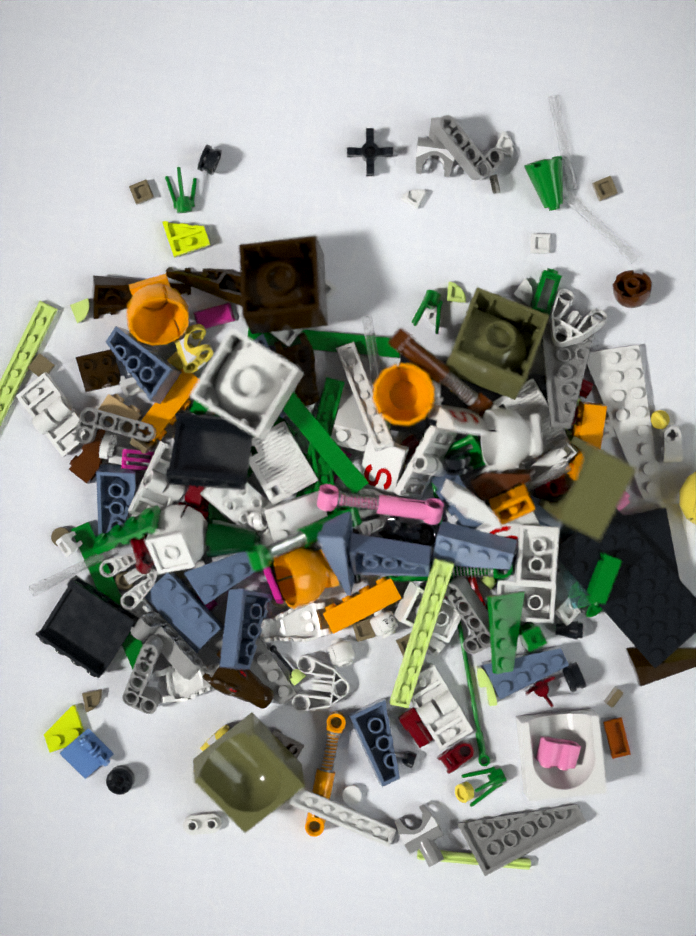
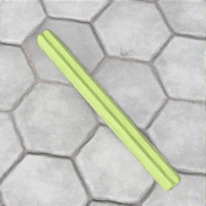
(468, 858)

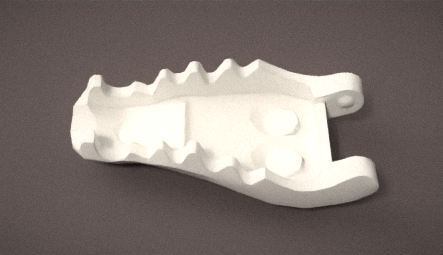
(295, 625)
(182, 689)

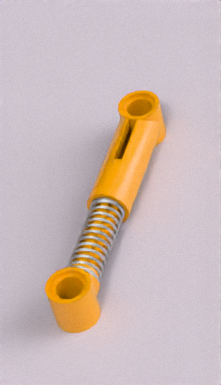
(325, 775)

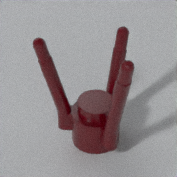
(542, 689)

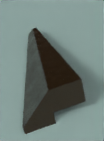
(217, 282)
(114, 294)
(677, 662)

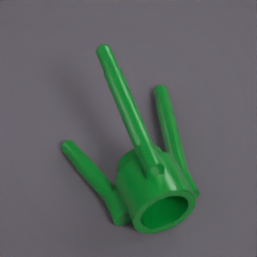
(182, 203)
(430, 300)
(495, 778)

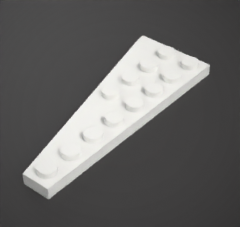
(622, 389)

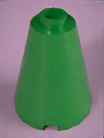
(547, 180)

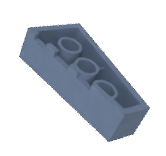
(219, 576)
(527, 670)

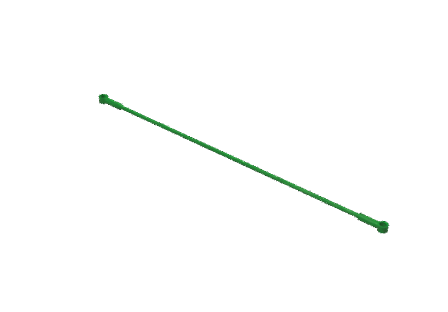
(479, 734)

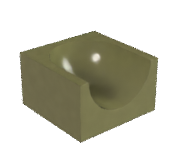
(497, 343)
(594, 493)
(248, 772)

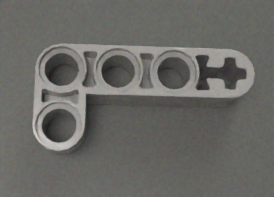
(464, 145)
(117, 427)
(472, 613)
(174, 646)
(139, 687)

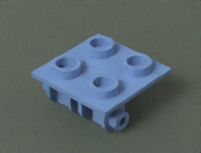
(87, 753)

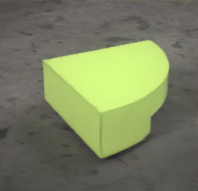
(455, 293)
(80, 309)

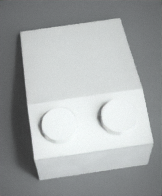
(349, 425)
(292, 514)
(536, 555)
(537, 603)
(408, 608)

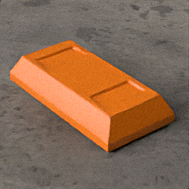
(616, 737)

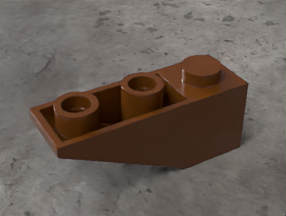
(88, 461)
(495, 481)

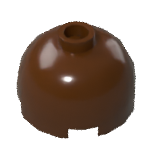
(632, 289)

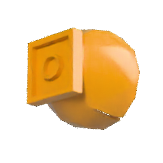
(156, 311)
(403, 394)
(310, 576)

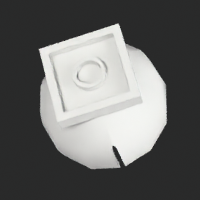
(514, 440)
(178, 541)

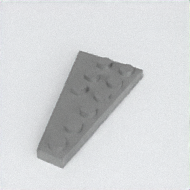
(563, 376)
(262, 665)
(510, 837)

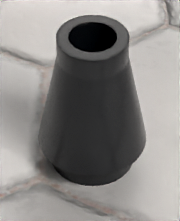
(573, 630)

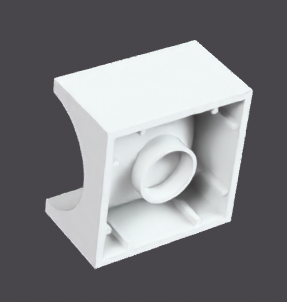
(247, 384)
(553, 783)

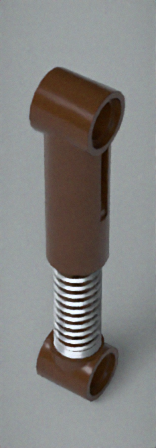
(438, 371)

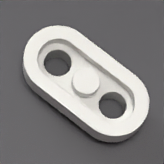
(107, 444)
(201, 822)

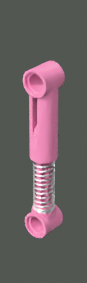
(429, 510)

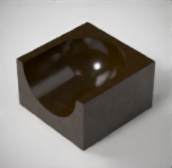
(283, 285)

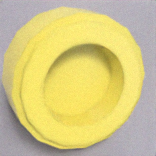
(659, 419)
(464, 792)

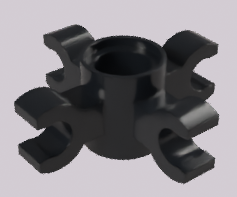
(353, 152)
(400, 530)

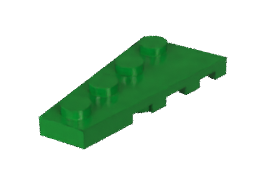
(133, 527)
(504, 626)

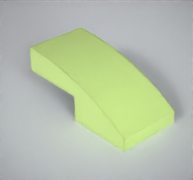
(484, 681)

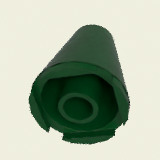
(229, 538)

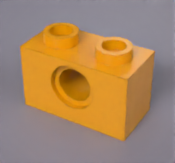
(512, 504)

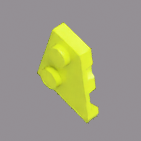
(185, 238)
(65, 730)

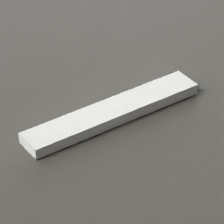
(363, 394)
(343, 816)

